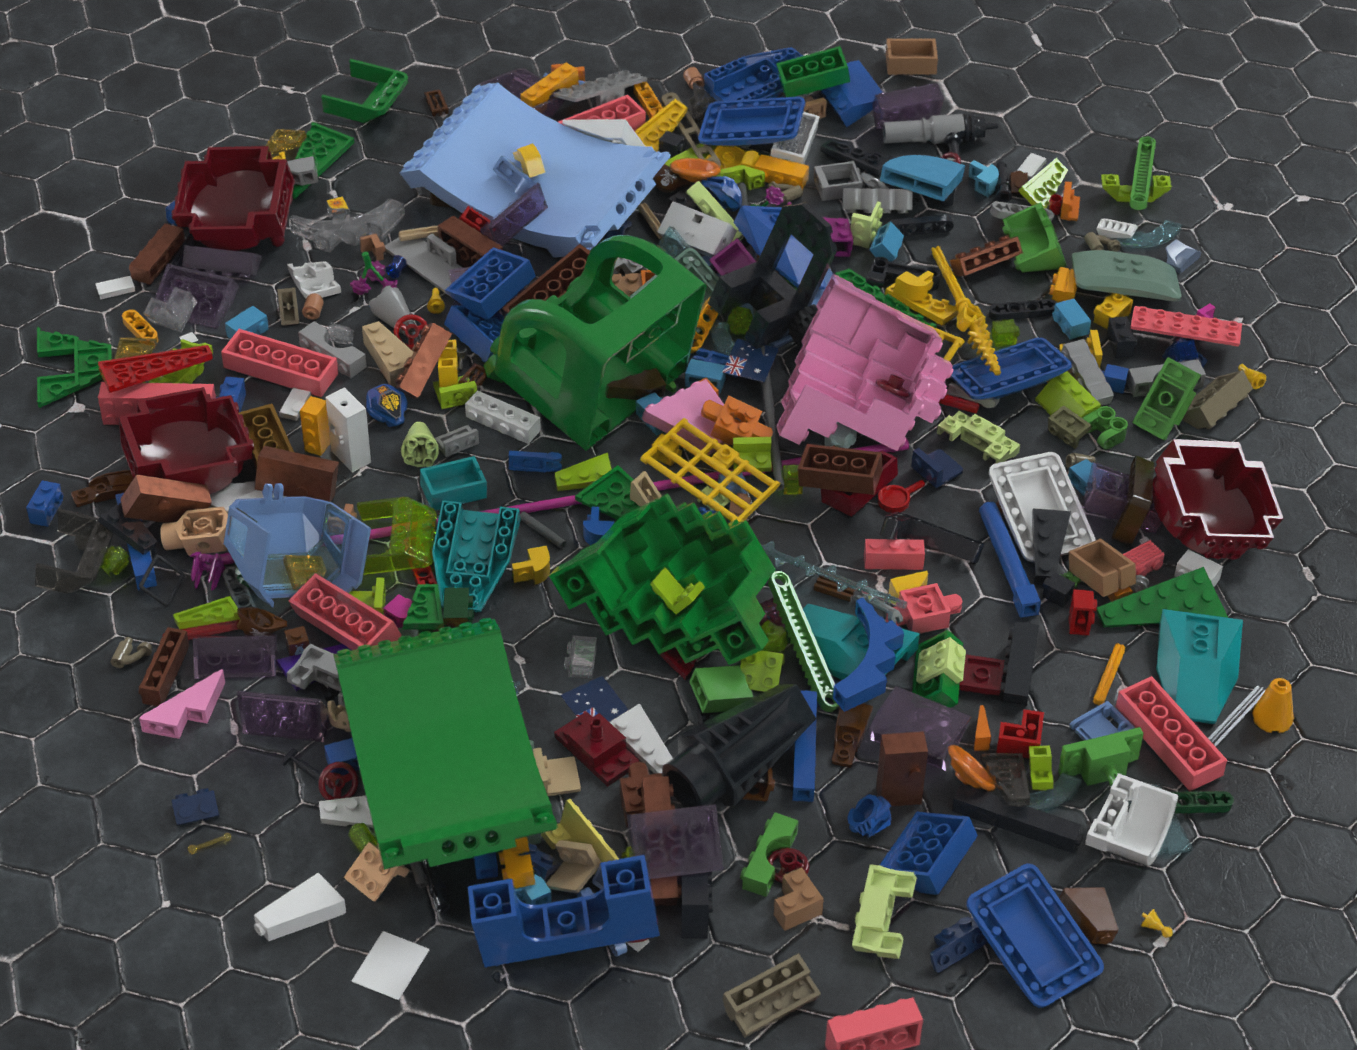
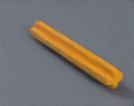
(1109, 674)

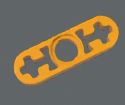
(127, 317)

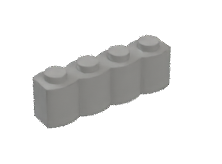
(867, 198)
(1087, 372)

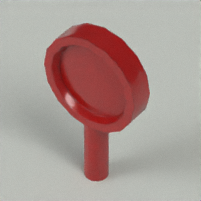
(897, 498)

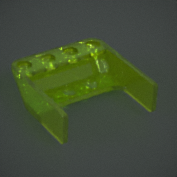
(411, 534)

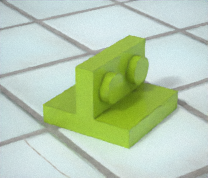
(755, 450)

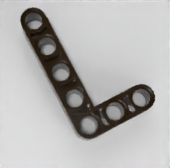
(1138, 501)

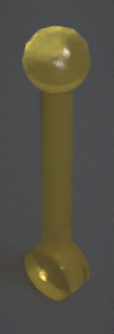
(192, 849)

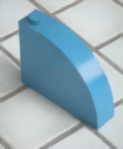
(923, 175)

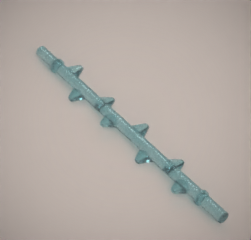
(830, 573)

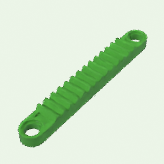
(1142, 173)
(803, 639)

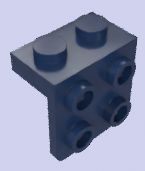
(935, 467)

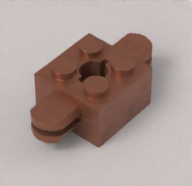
(631, 789)

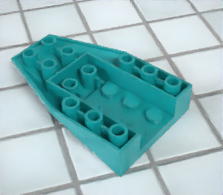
(473, 549)
(845, 640)
(1198, 661)

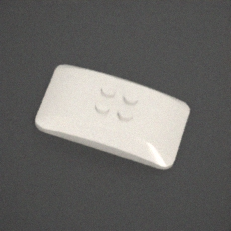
(1039, 484)

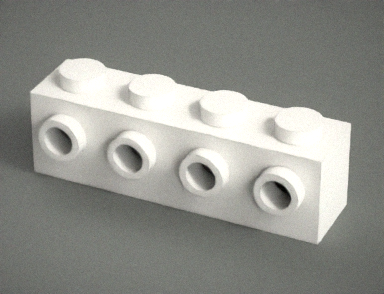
(502, 417)

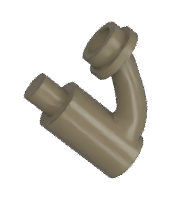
(790, 192)
(1095, 242)
(122, 654)

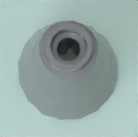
(390, 307)

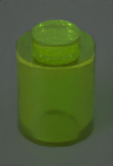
(361, 835)

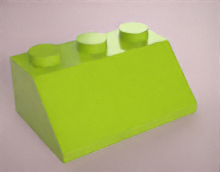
(1068, 392)

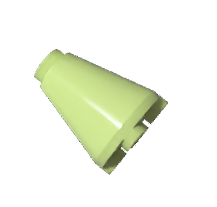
(419, 446)

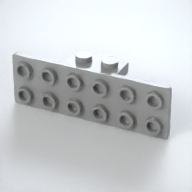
(603, 88)
(428, 258)

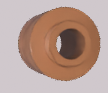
(693, 76)
(312, 306)

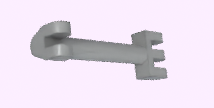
(892, 612)

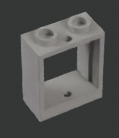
(836, 171)

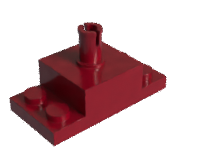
(597, 746)

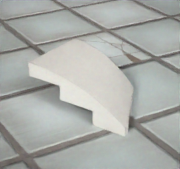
(314, 278)

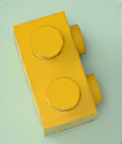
(1113, 306)

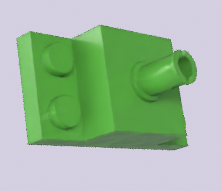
(1167, 399)
(1101, 757)

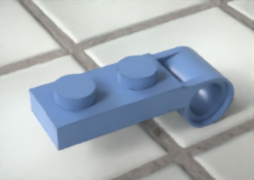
(513, 175)

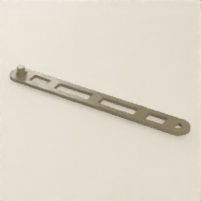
(694, 129)

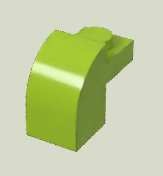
(1040, 768)

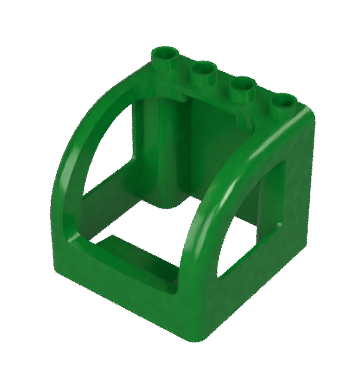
(574, 345)

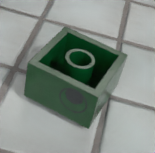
(457, 607)

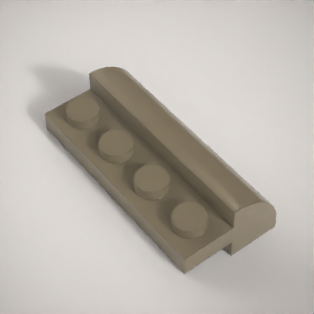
(770, 995)

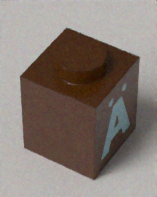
(296, 640)

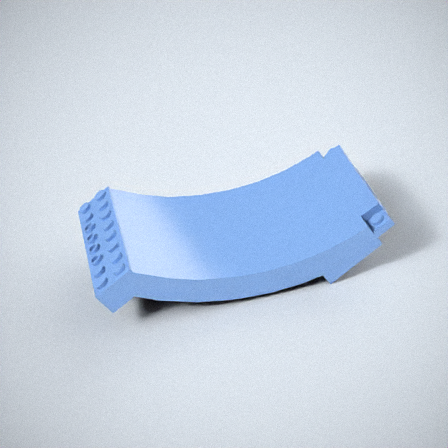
(586, 180)

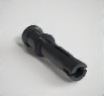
(1003, 186)

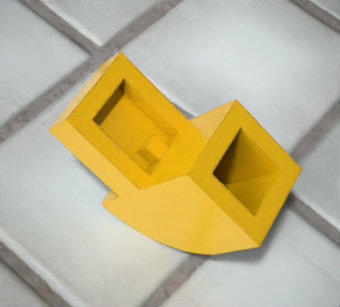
(530, 160)
(913, 287)
(535, 568)

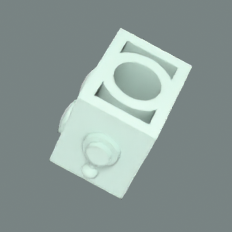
(842, 438)

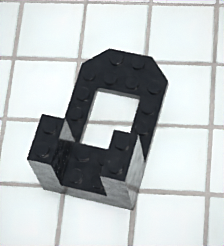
(765, 289)

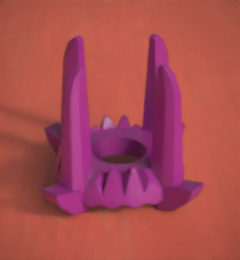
(200, 563)

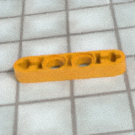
(647, 102)
(704, 325)

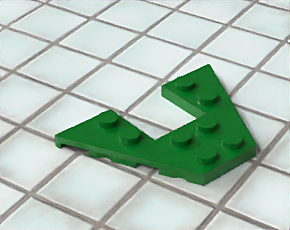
(85, 364)

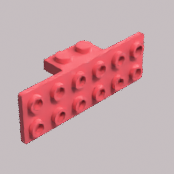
(1186, 326)

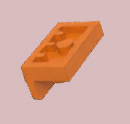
(1070, 203)

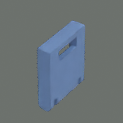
(1094, 723)

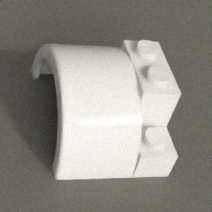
(1137, 832)

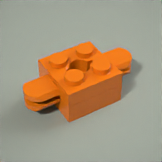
(727, 427)

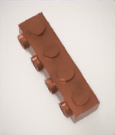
(157, 253)
(983, 257)
(423, 360)
(164, 666)

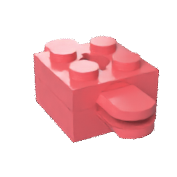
(927, 608)

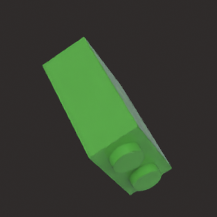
(720, 688)

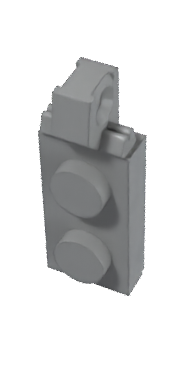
(955, 390)

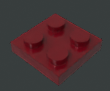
(982, 675)

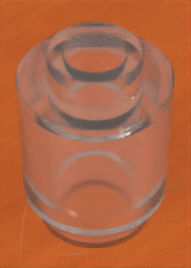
(340, 333)

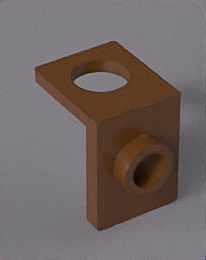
(763, 788)

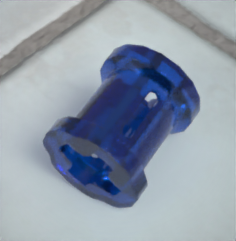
(398, 263)

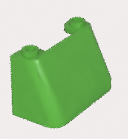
(1037, 240)

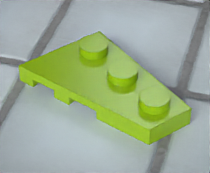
(583, 473)
(209, 613)

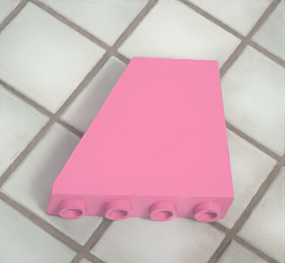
(686, 405)

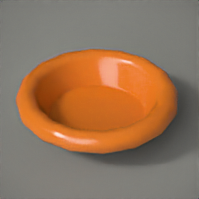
(695, 169)
(969, 769)

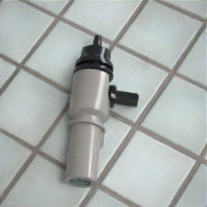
(938, 129)

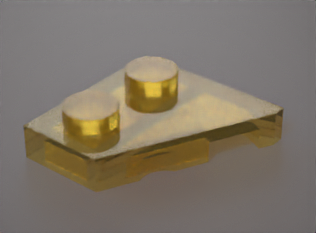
(285, 140)
(302, 568)

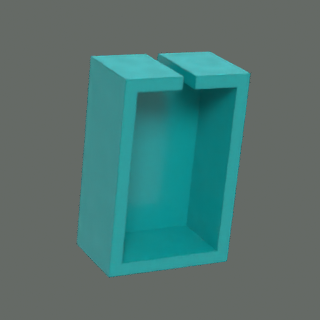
(453, 482)

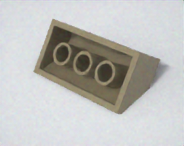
(1217, 399)

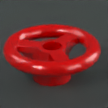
(399, 324)

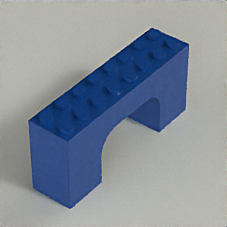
(520, 931)

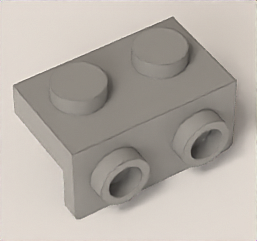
(457, 440)

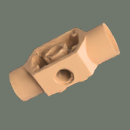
(196, 531)

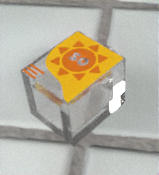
(337, 209)

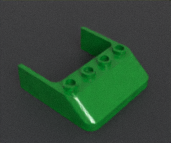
(389, 87)

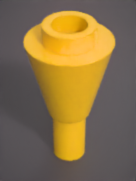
(435, 303)
(1255, 378)

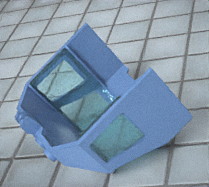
(269, 528)

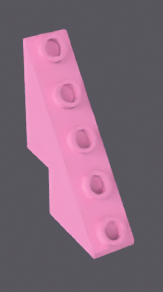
(192, 704)

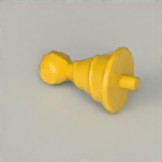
(1152, 921)

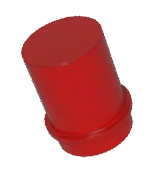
(1055, 204)

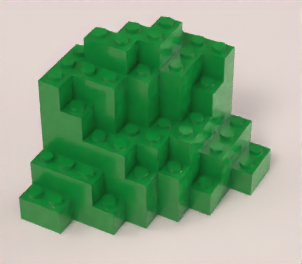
(693, 547)

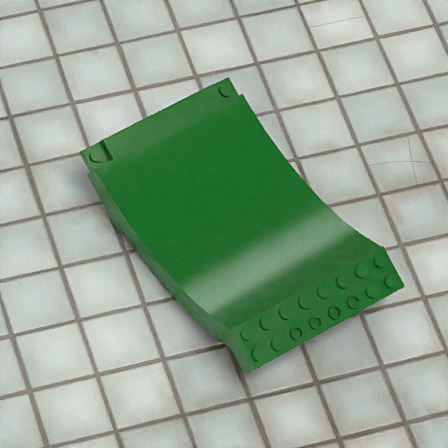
(442, 745)

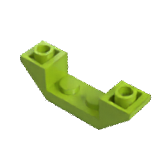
(751, 177)
(1122, 193)

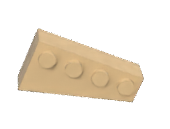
(386, 350)

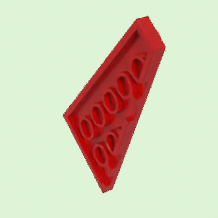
(137, 369)

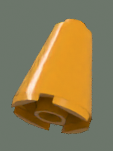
(1275, 707)

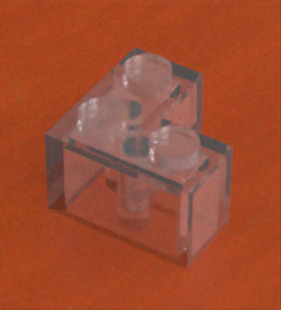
(173, 313)

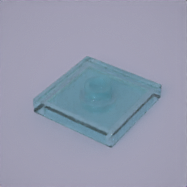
(672, 242)

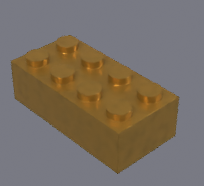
(265, 430)

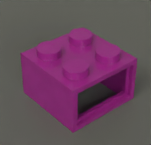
(841, 233)
(731, 258)

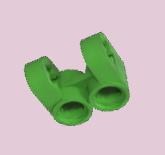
(1113, 427)

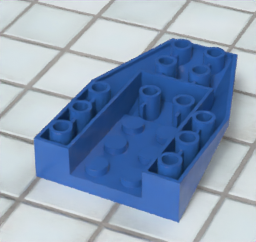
(748, 76)
(756, 226)

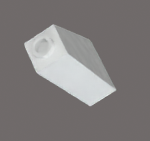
(300, 908)

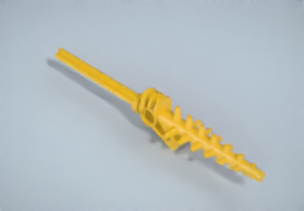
(969, 315)

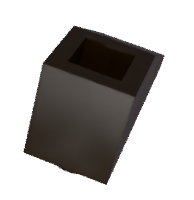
(637, 386)

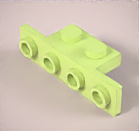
(710, 206)

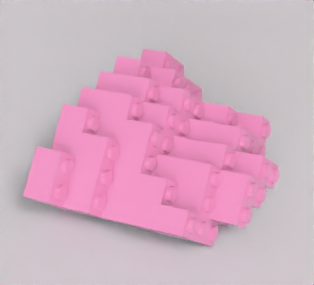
(842, 357)

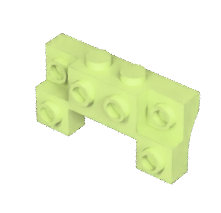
(981, 435)
(876, 911)

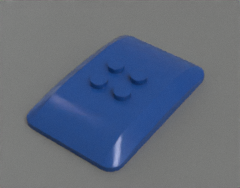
(751, 121)
(1021, 368)
(1034, 935)

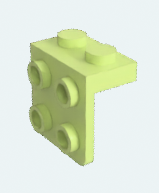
(865, 227)
(943, 657)

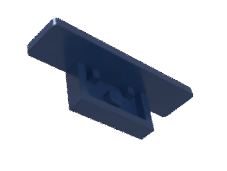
(956, 943)

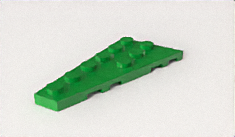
(325, 146)
(860, 283)
(610, 494)
(1184, 593)

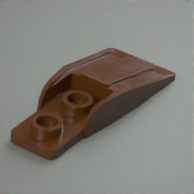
(103, 488)
(849, 733)

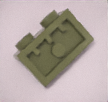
(1068, 426)

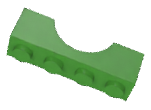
(778, 834)

